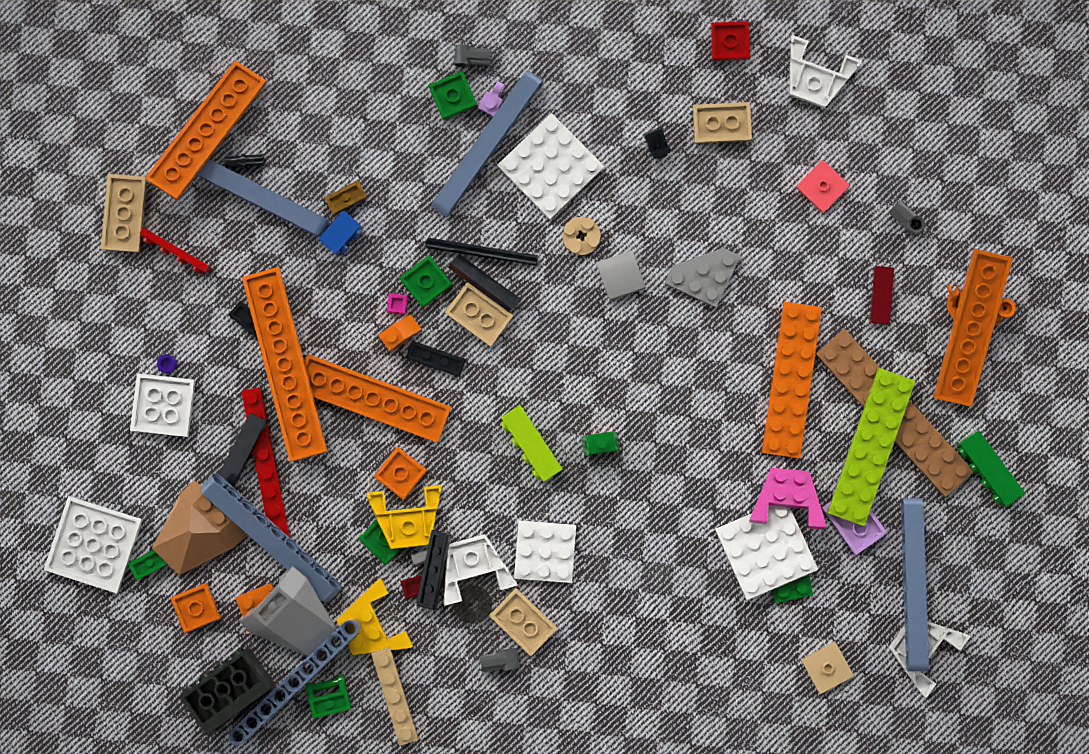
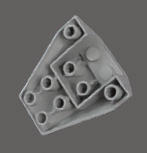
(291, 615)

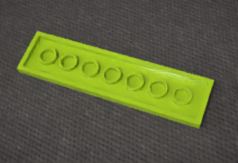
(871, 447)

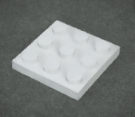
(162, 405)
(545, 551)

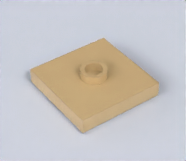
(827, 667)

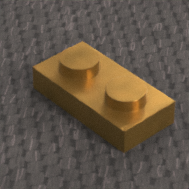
(345, 197)

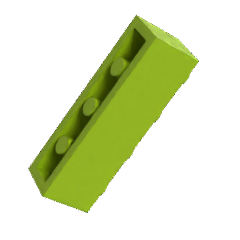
(531, 443)

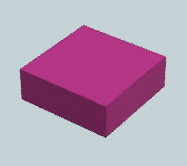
(397, 304)

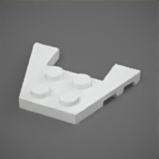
(814, 82)
(470, 559)
(935, 636)

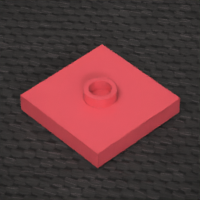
(822, 186)

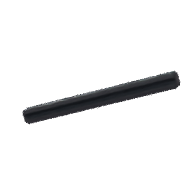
(482, 251)

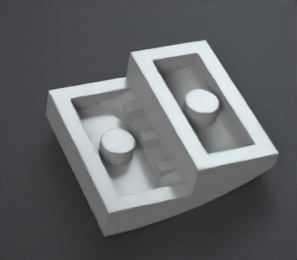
(620, 275)

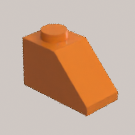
(399, 333)

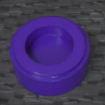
(166, 364)

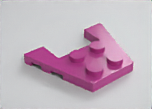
(790, 490)

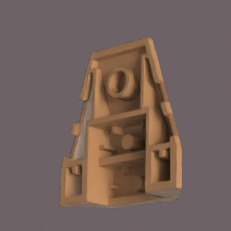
(195, 532)

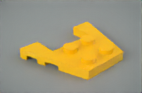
(406, 526)
(372, 634)

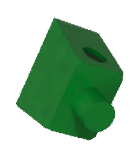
(600, 443)

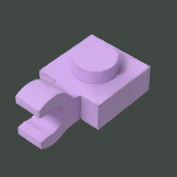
(491, 102)

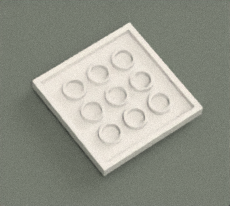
(550, 166)
(93, 544)
(766, 553)

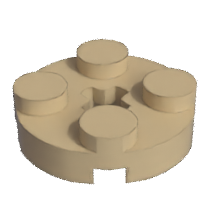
(575, 245)

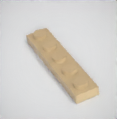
(394, 695)

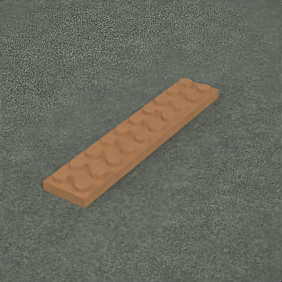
(916, 434)

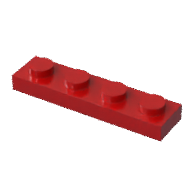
(181, 256)

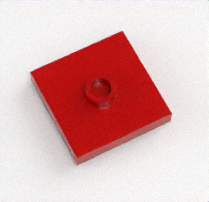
(730, 41)

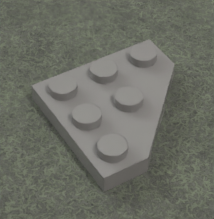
(704, 275)

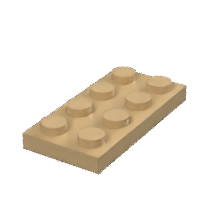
(123, 213)

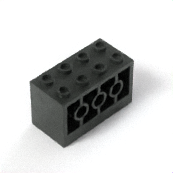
(231, 702)

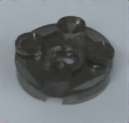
(483, 607)

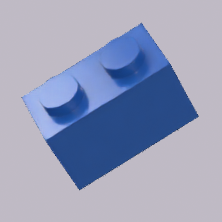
(341, 233)

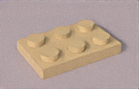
(722, 122)
(479, 314)
(523, 621)

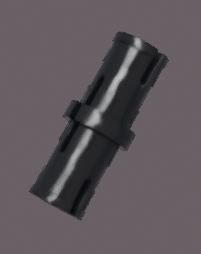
(244, 160)

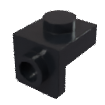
(657, 143)

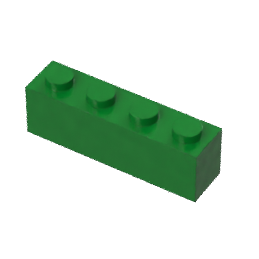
(990, 469)

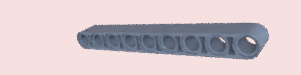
(487, 143)
(264, 198)
(269, 535)
(914, 585)
(288, 688)

